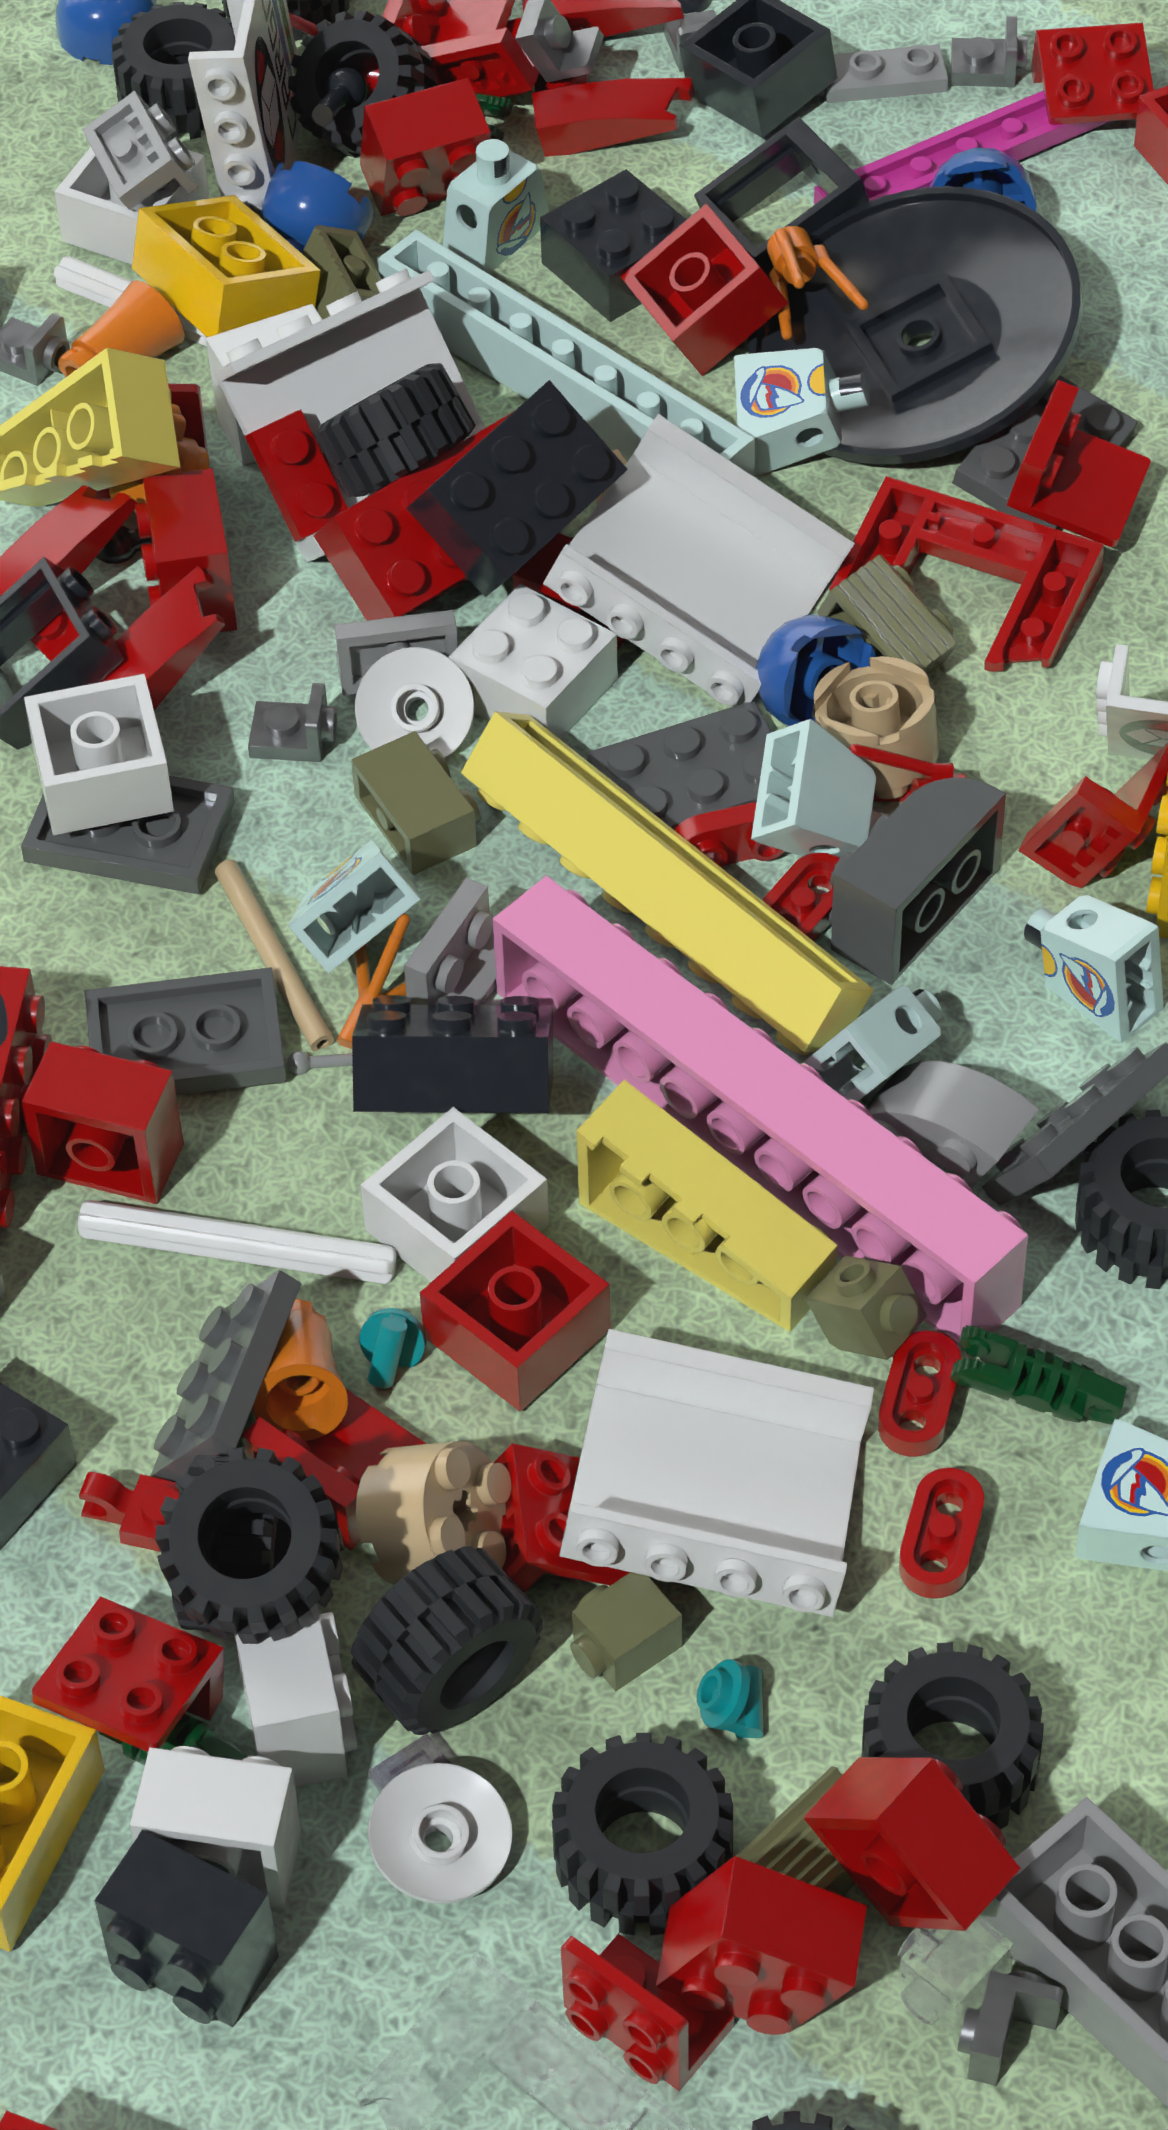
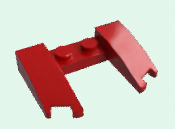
(589, 115)
(1050, 564)
(162, 639)

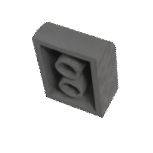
(915, 874)

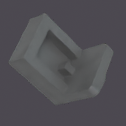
(1006, 1998)

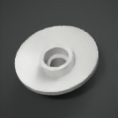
(410, 676)
(448, 1802)

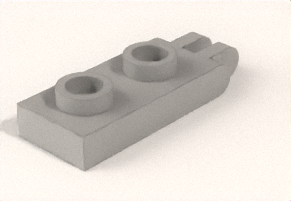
(887, 74)

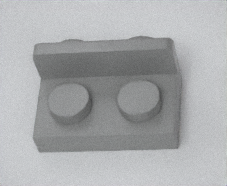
(138, 150)
(367, 641)
(456, 951)

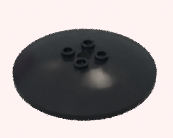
(947, 265)

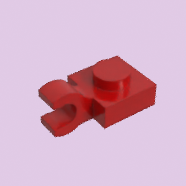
(134, 1510)

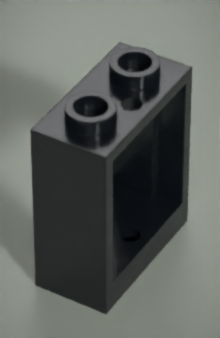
(769, 168)
(27, 610)

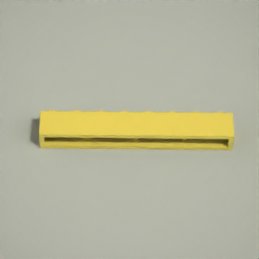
(665, 883)

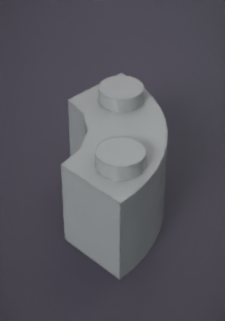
(952, 1115)

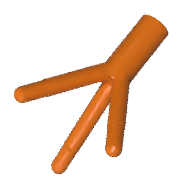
(371, 989)

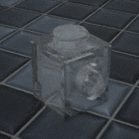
(950, 1970)

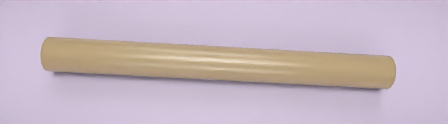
(274, 955)

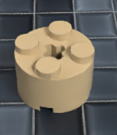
(883, 709)
(429, 1503)

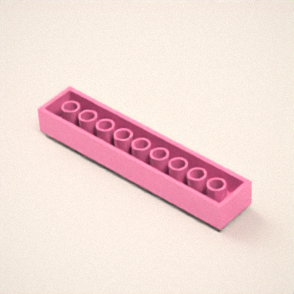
(760, 1108)

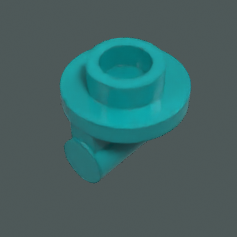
(389, 1341)
(732, 1699)

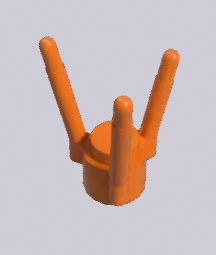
(796, 263)

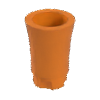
(136, 323)
(302, 1379)

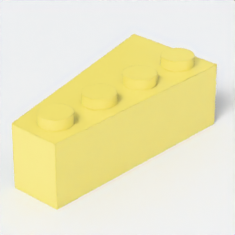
(92, 430)
(698, 1207)

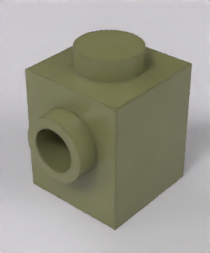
(866, 1307)
(624, 1629)

